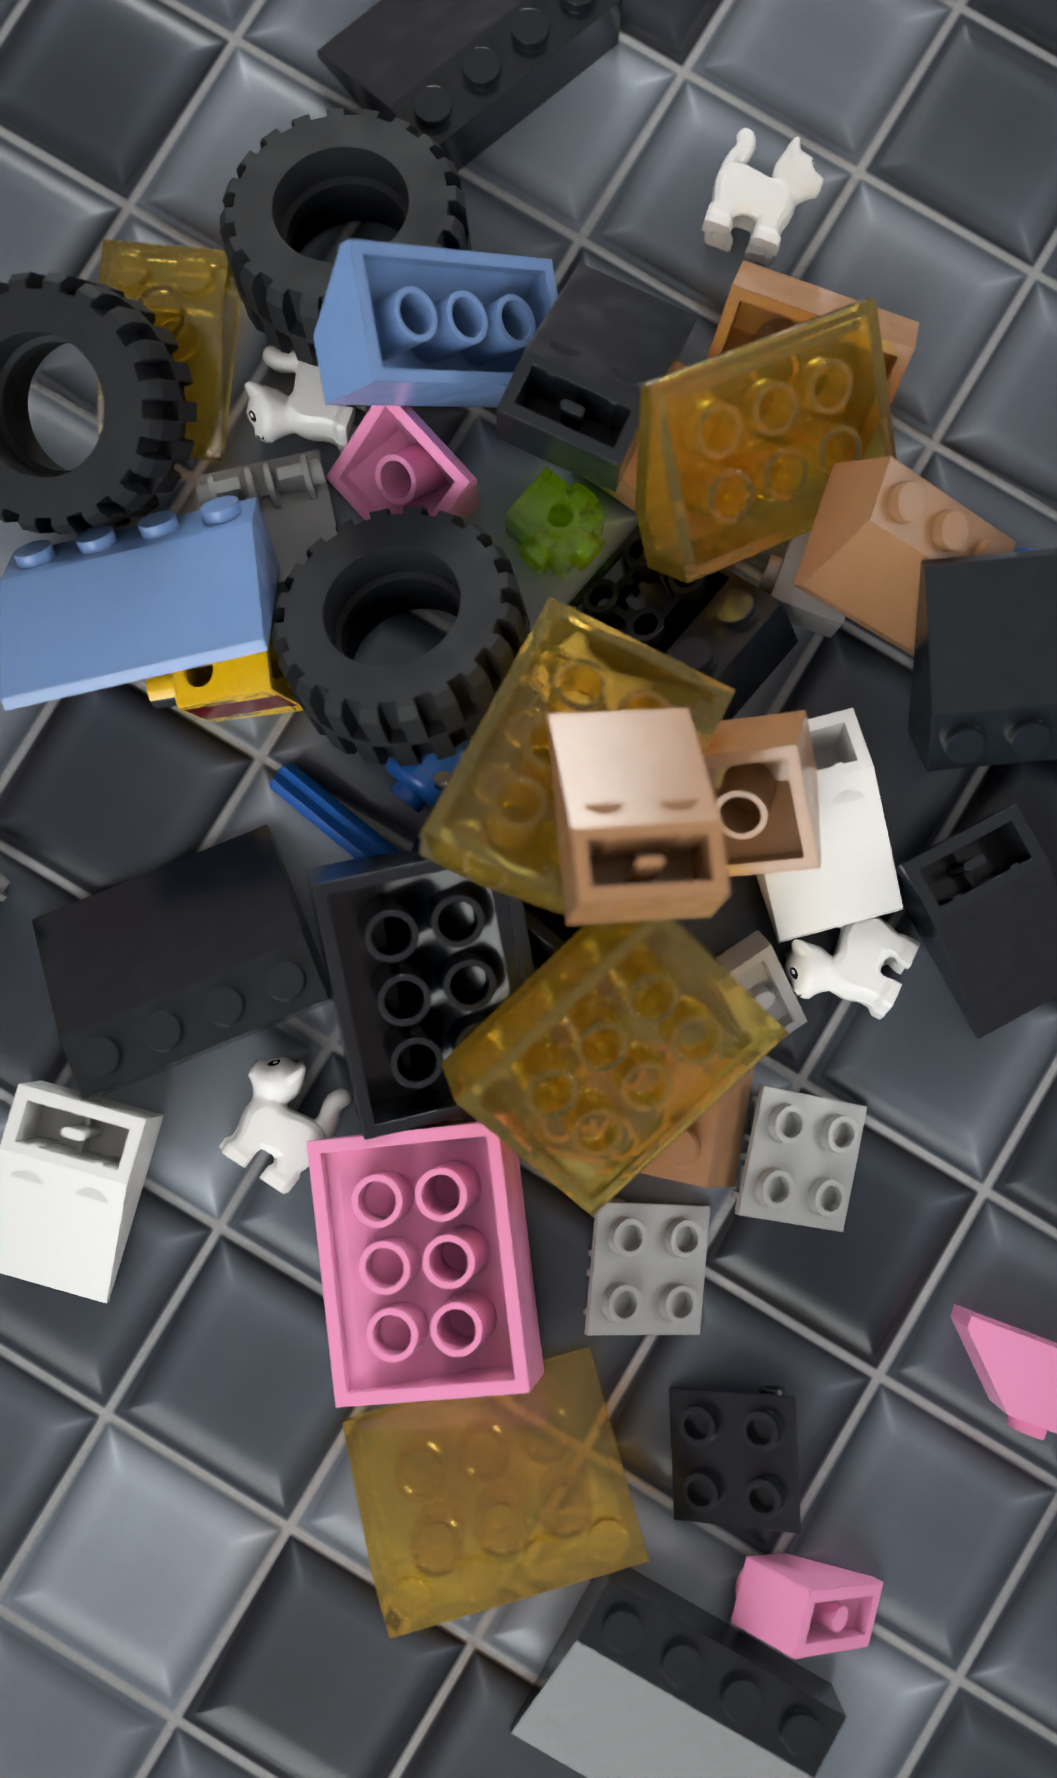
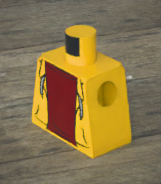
(227, 688)

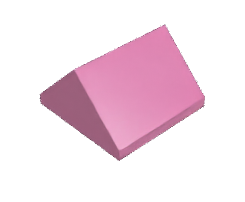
(401, 464)

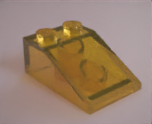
(200, 306)

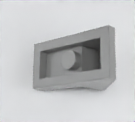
(762, 975)

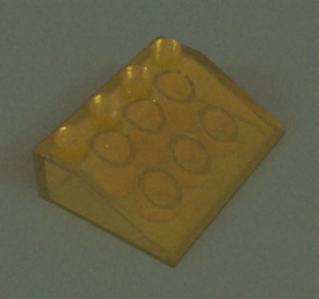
(750, 436)
(500, 803)
(610, 1054)
(492, 1496)

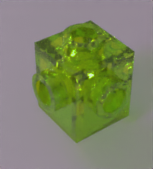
(556, 525)

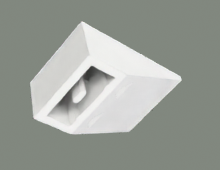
(856, 856)
(71, 1186)

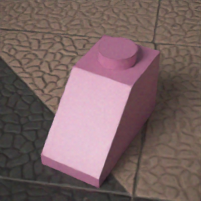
(1014, 1370)
(805, 1605)

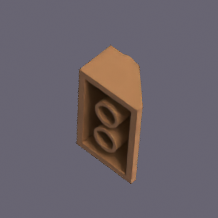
(771, 301)
(871, 543)
(766, 793)

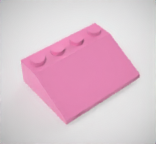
(425, 1265)

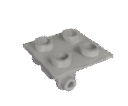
(291, 498)
(799, 1159)
(647, 1269)

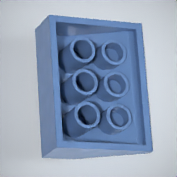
(136, 601)

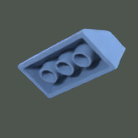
(427, 324)

